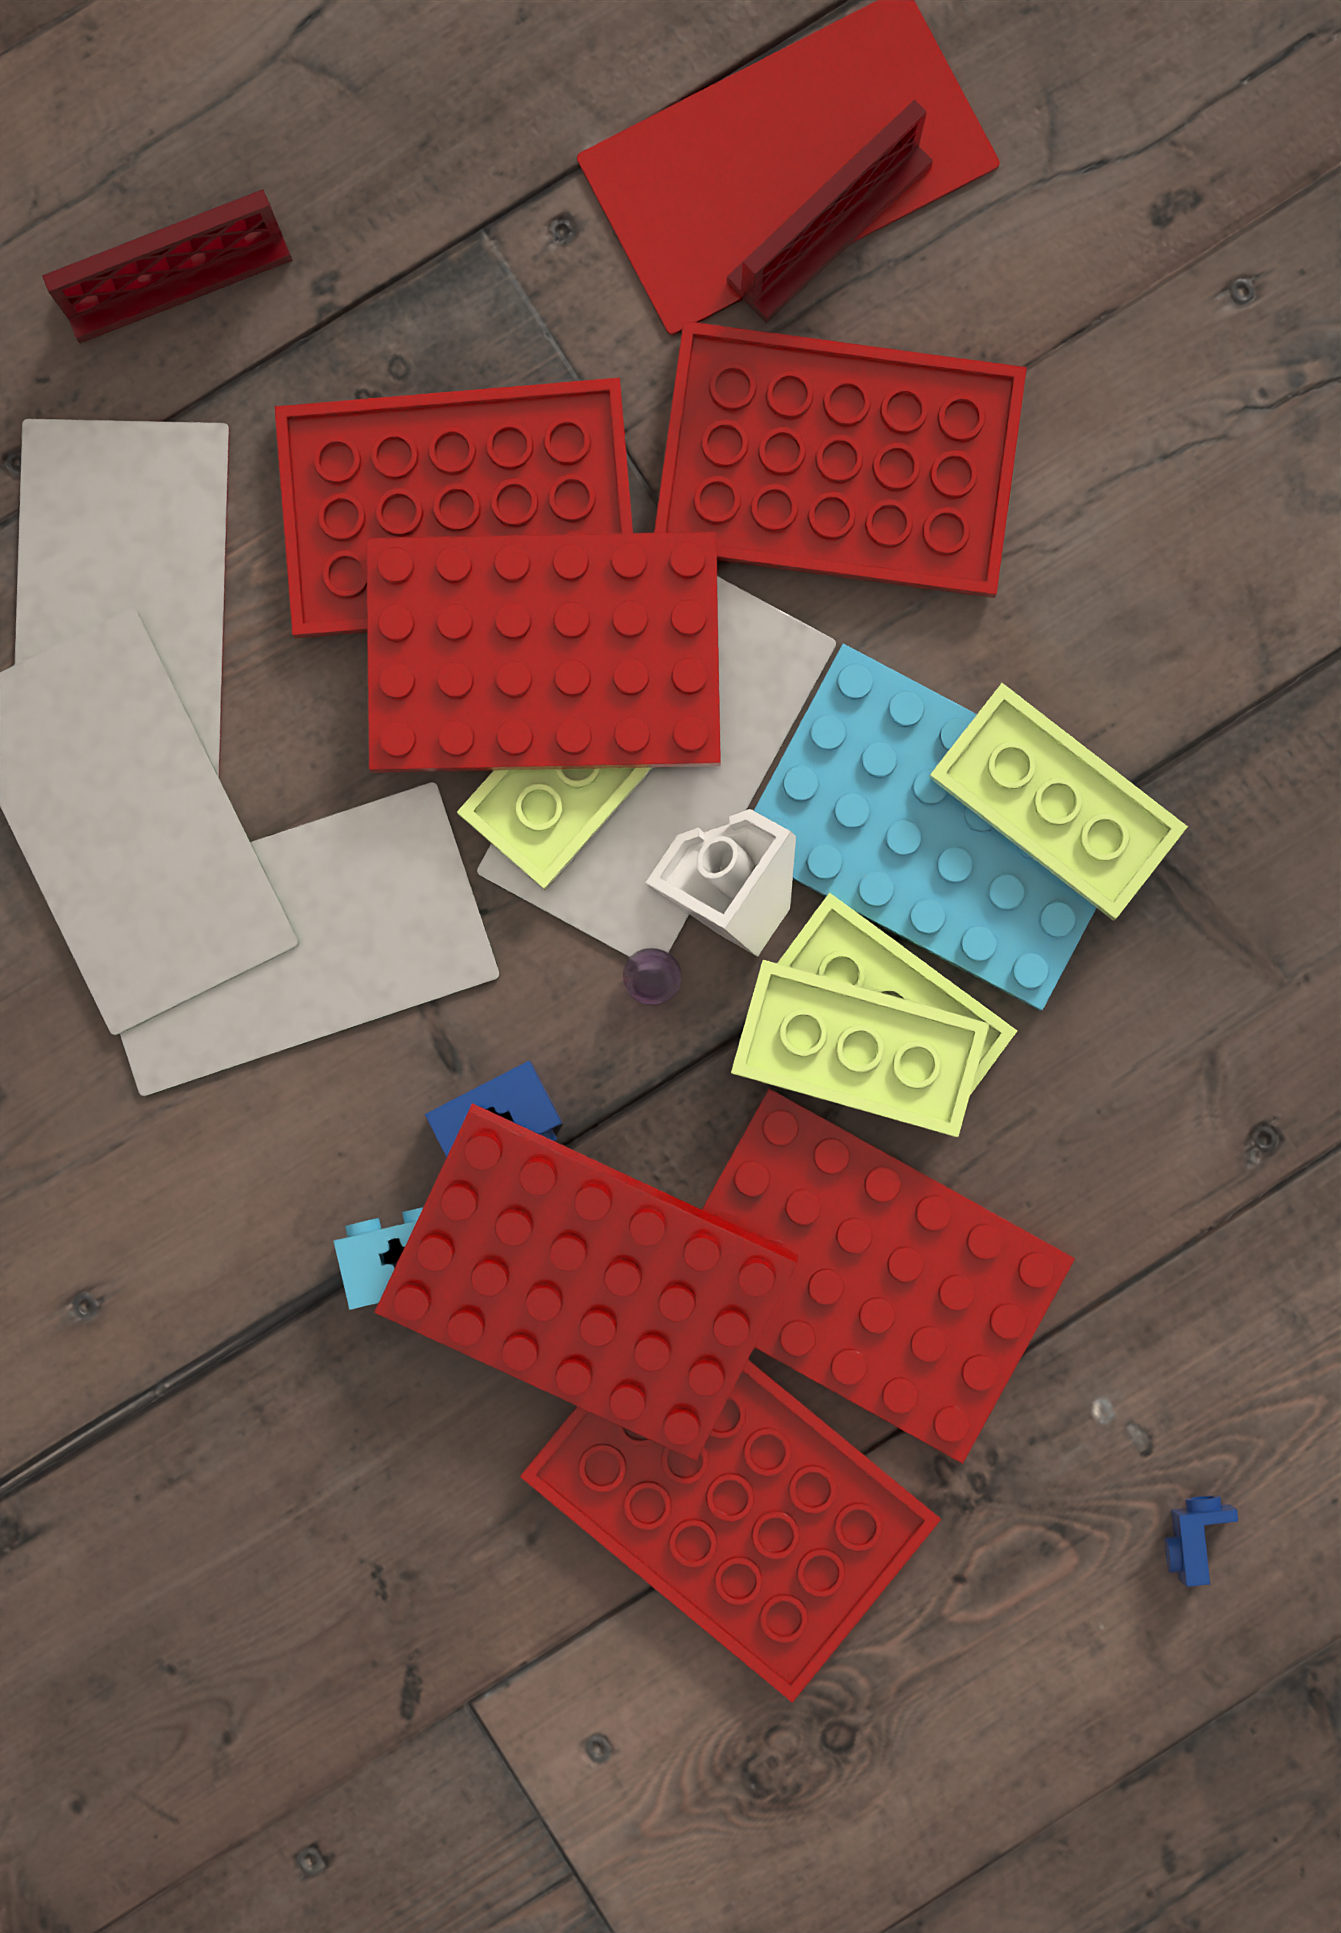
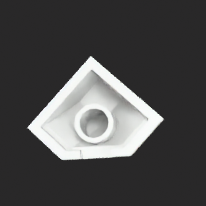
(731, 877)

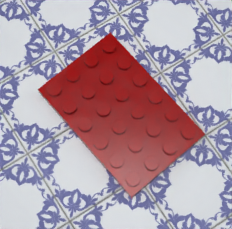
(842, 457)
(440, 468)
(543, 652)
(897, 1280)
(585, 1282)
(758, 1541)

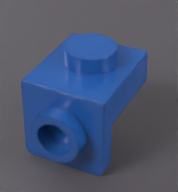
(1187, 1548)

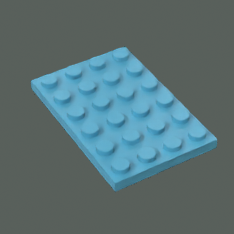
(907, 848)

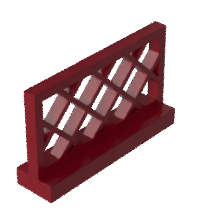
(834, 215)
(169, 266)

